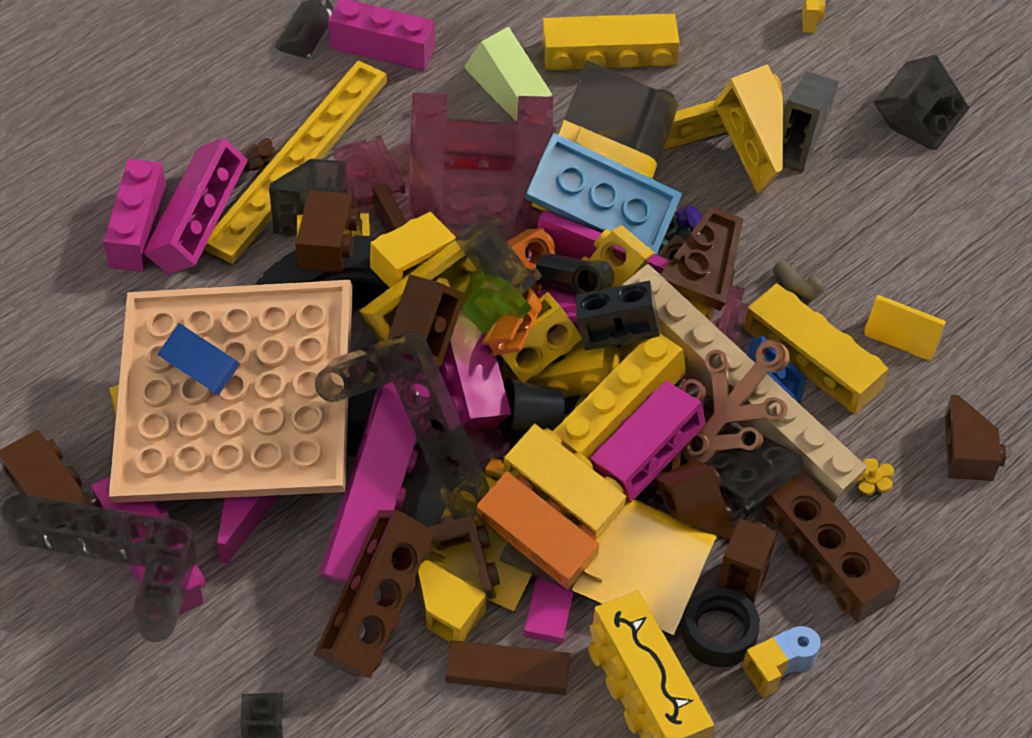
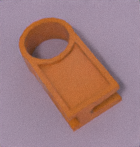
(510, 331)

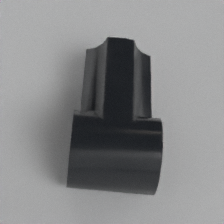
(571, 273)

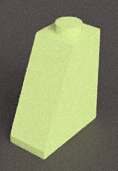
(505, 71)

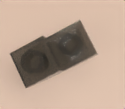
(262, 715)

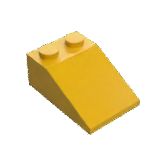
(754, 120)

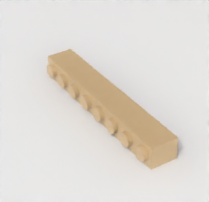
(824, 456)

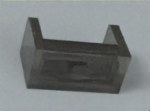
(494, 255)

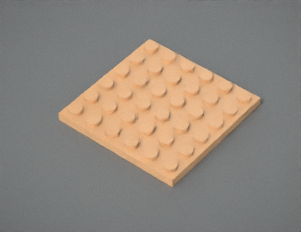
(267, 424)

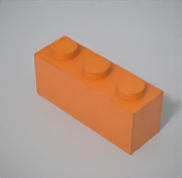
(538, 529)

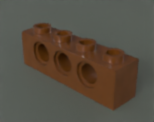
(850, 552)
(357, 602)

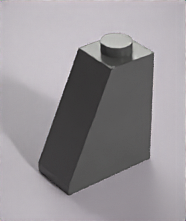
(805, 118)

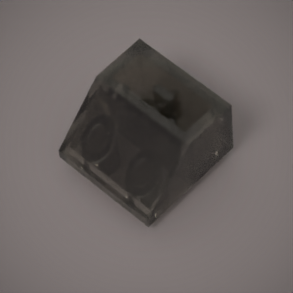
(922, 102)
(291, 190)

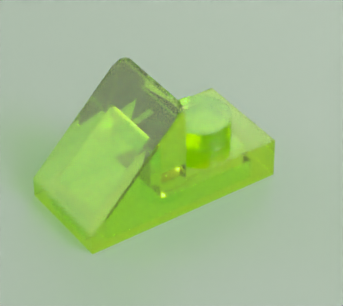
(491, 298)

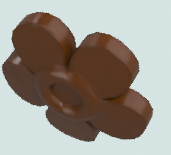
(258, 154)

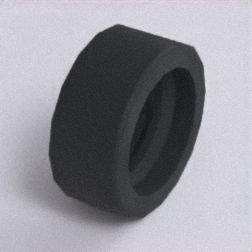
(722, 600)

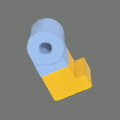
(780, 656)

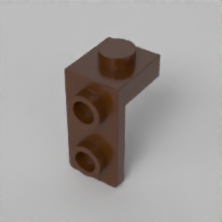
(454, 531)

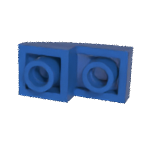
(198, 359)

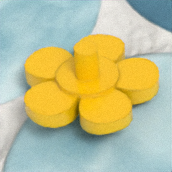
(875, 477)

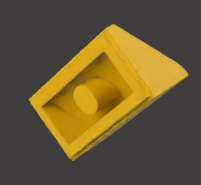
(904, 328)

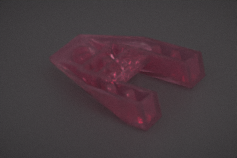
(465, 195)

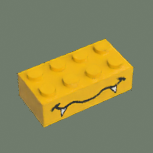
(645, 672)

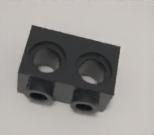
(617, 315)

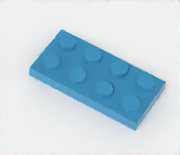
(601, 192)

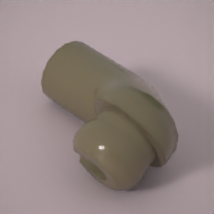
(793, 281)

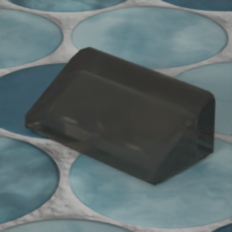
(306, 29)

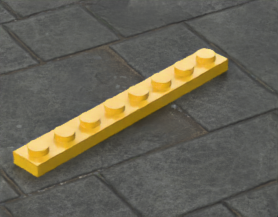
(311, 141)

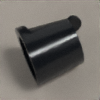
(532, 405)

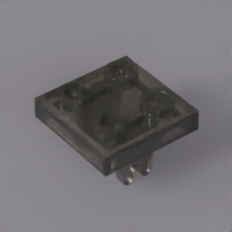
(754, 474)

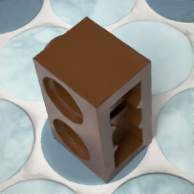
(747, 558)

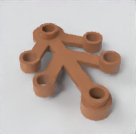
(729, 407)

